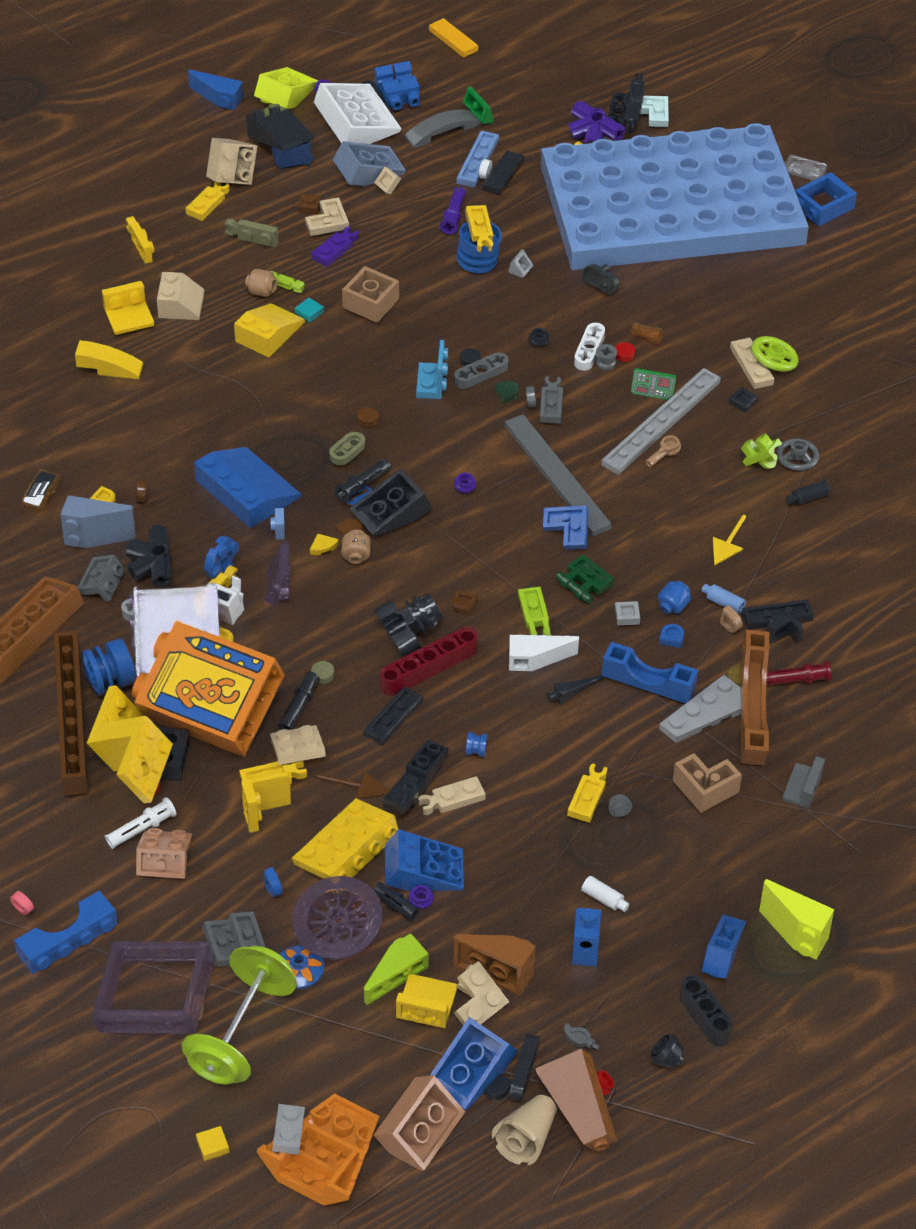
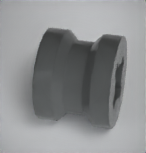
(606, 357)

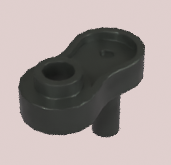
(601, 278)

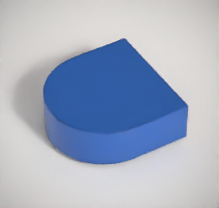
(672, 635)
(272, 883)

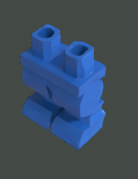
(397, 85)

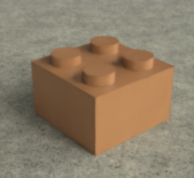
(370, 294)

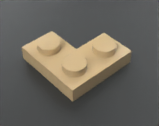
(331, 220)
(485, 995)

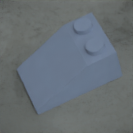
(364, 162)
(96, 522)

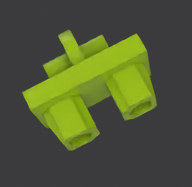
(761, 451)

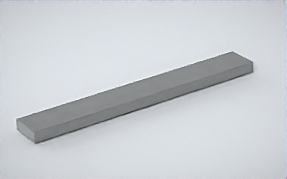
(660, 421)

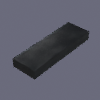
(503, 172)
(760, 616)
(393, 715)

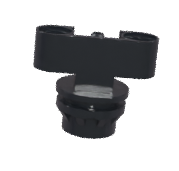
(409, 621)

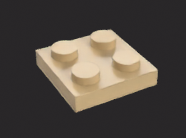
(297, 744)

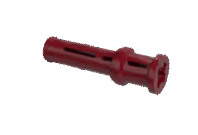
(805, 673)

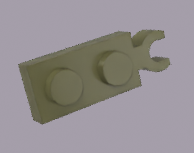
(253, 232)

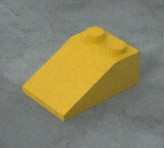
(266, 328)

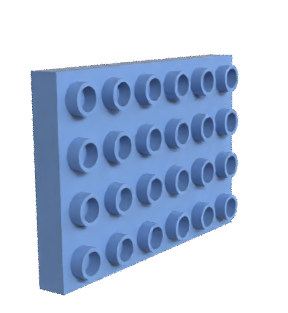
(672, 196)

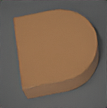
(730, 619)

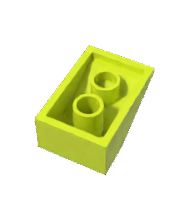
(284, 87)
(796, 918)

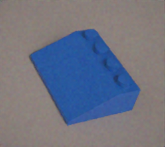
(244, 484)

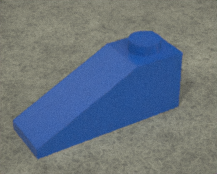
(217, 89)
(723, 946)

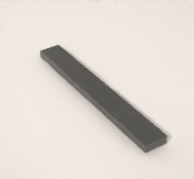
(556, 472)

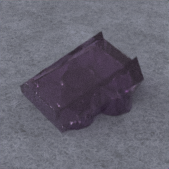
(279, 576)

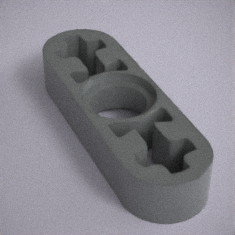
(468, 376)

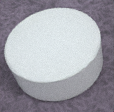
(485, 169)

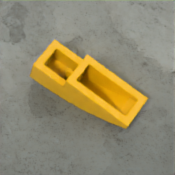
(107, 360)

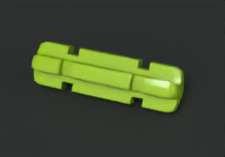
(289, 283)

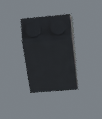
(277, 127)
(391, 504)

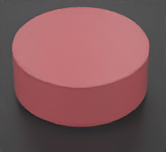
(21, 903)

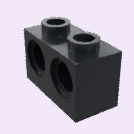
(178, 755)

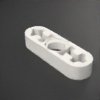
(587, 339)

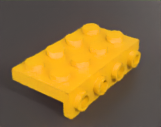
(347, 841)

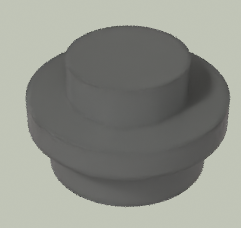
(619, 805)

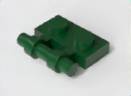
(589, 574)

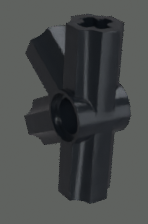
(151, 557)

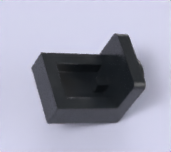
(783, 627)

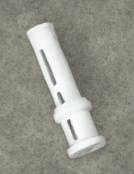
(150, 815)

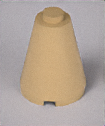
(525, 1130)

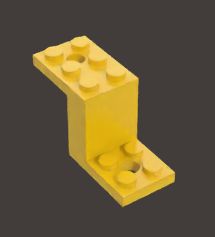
(130, 744)

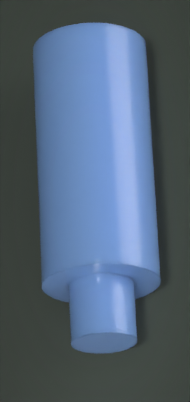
(724, 597)

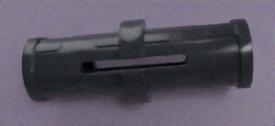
(407, 910)

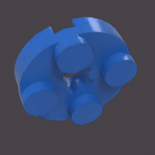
(220, 557)

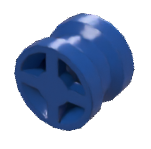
(476, 744)

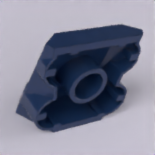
(293, 156)

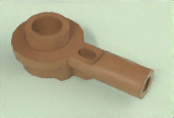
(668, 446)

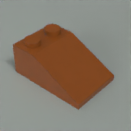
(504, 957)

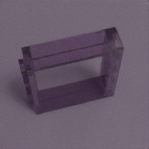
(153, 1020)

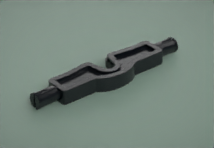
(632, 102)

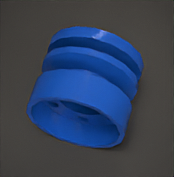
(470, 258)
(113, 665)

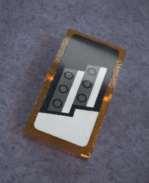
(40, 489)

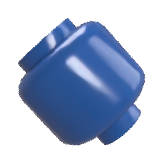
(674, 597)

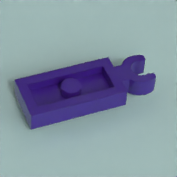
(334, 247)

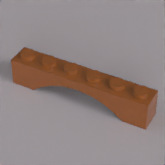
(753, 698)

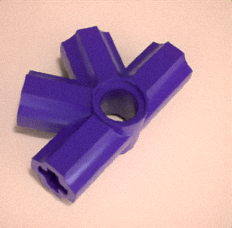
(593, 124)

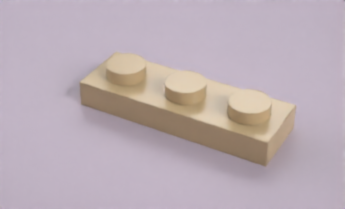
(755, 371)

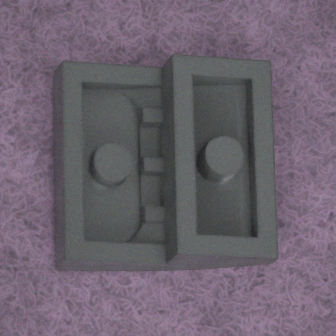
(236, 932)

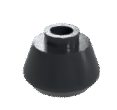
(667, 1051)

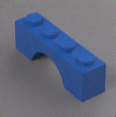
(624, 666)
(41, 948)

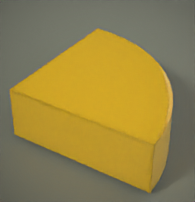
(323, 544)

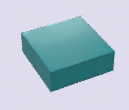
(309, 310)

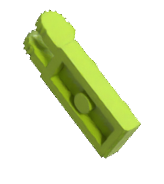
(534, 610)

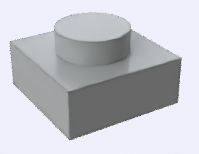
(627, 613)

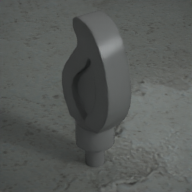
(579, 1037)

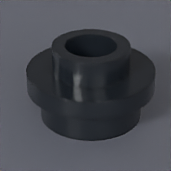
(538, 337)

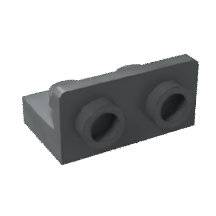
(102, 577)

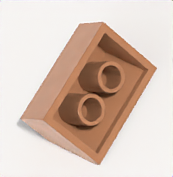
(420, 1122)

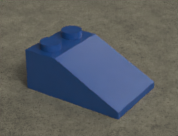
(472, 1062)

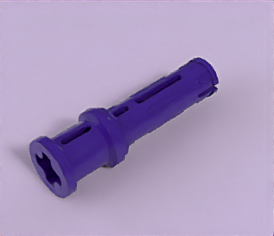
(452, 215)

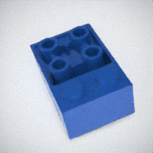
(422, 861)

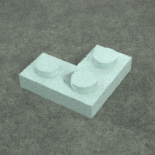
(657, 109)

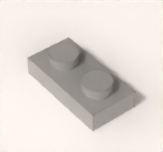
(288, 1129)

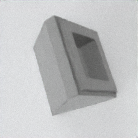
(520, 264)

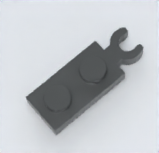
(551, 401)

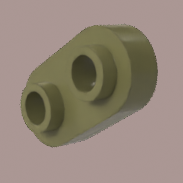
(347, 448)

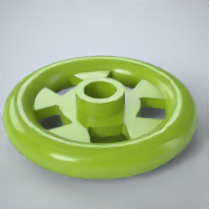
(774, 353)

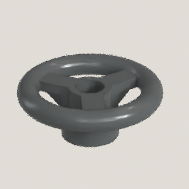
(798, 452)

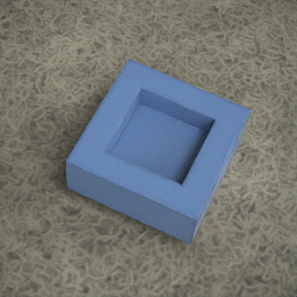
(278, 523)

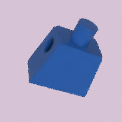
(586, 929)

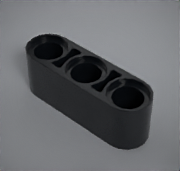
(708, 1020)

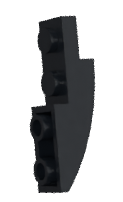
(417, 777)

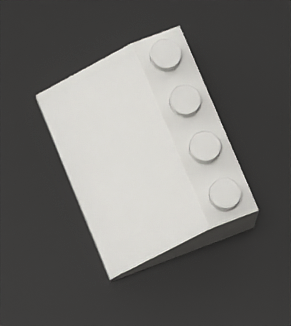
(355, 112)

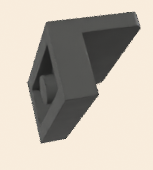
(804, 783)

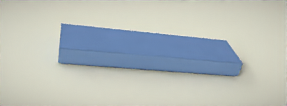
(481, 150)

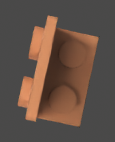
(163, 853)

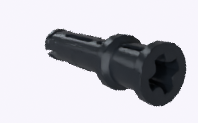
(356, 483)

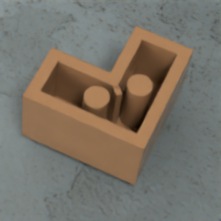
(704, 785)

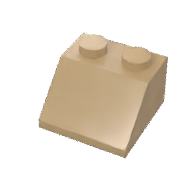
(179, 297)

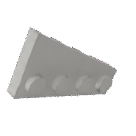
(705, 709)

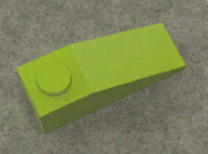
(401, 959)

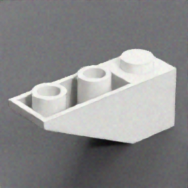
(537, 651)

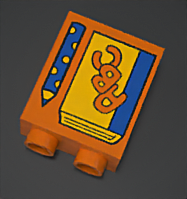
(208, 687)

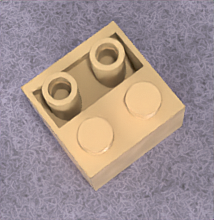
(231, 161)

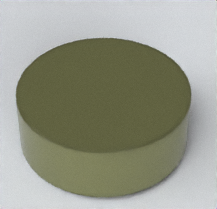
(323, 670)

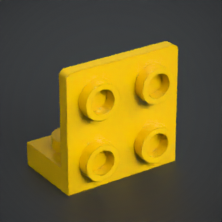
(127, 308)
(264, 794)
(426, 1001)

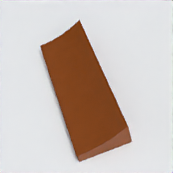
(34, 621)

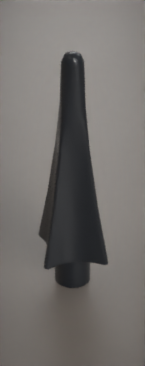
(566, 690)

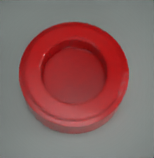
(625, 352)

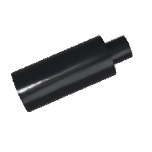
(809, 493)

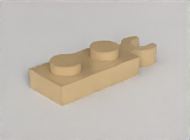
(453, 796)

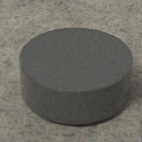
(531, 400)

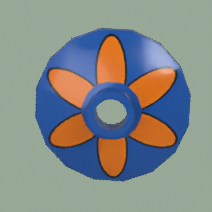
(309, 970)

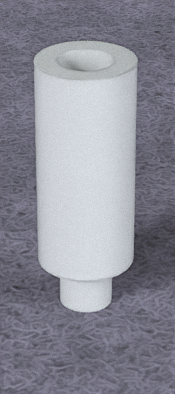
(604, 894)

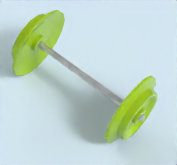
(214, 1057)

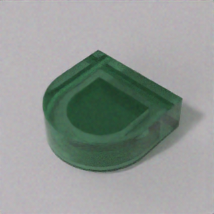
(506, 391)

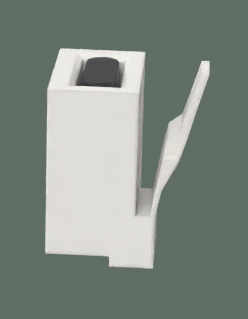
(230, 601)

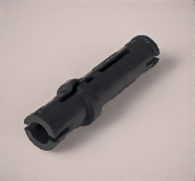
(302, 694)

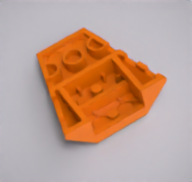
(330, 1151)

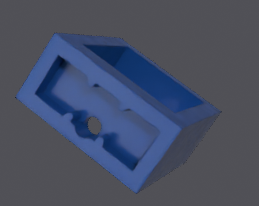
(843, 197)

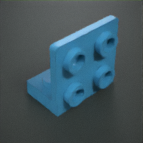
(430, 376)

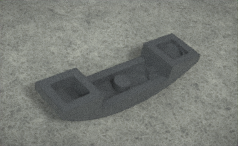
(439, 123)

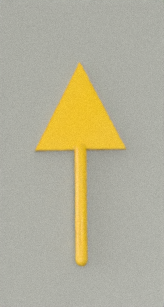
(724, 550)

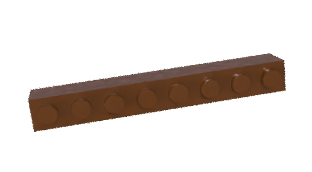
(70, 713)

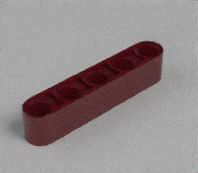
(429, 661)

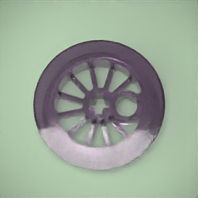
(327, 890)

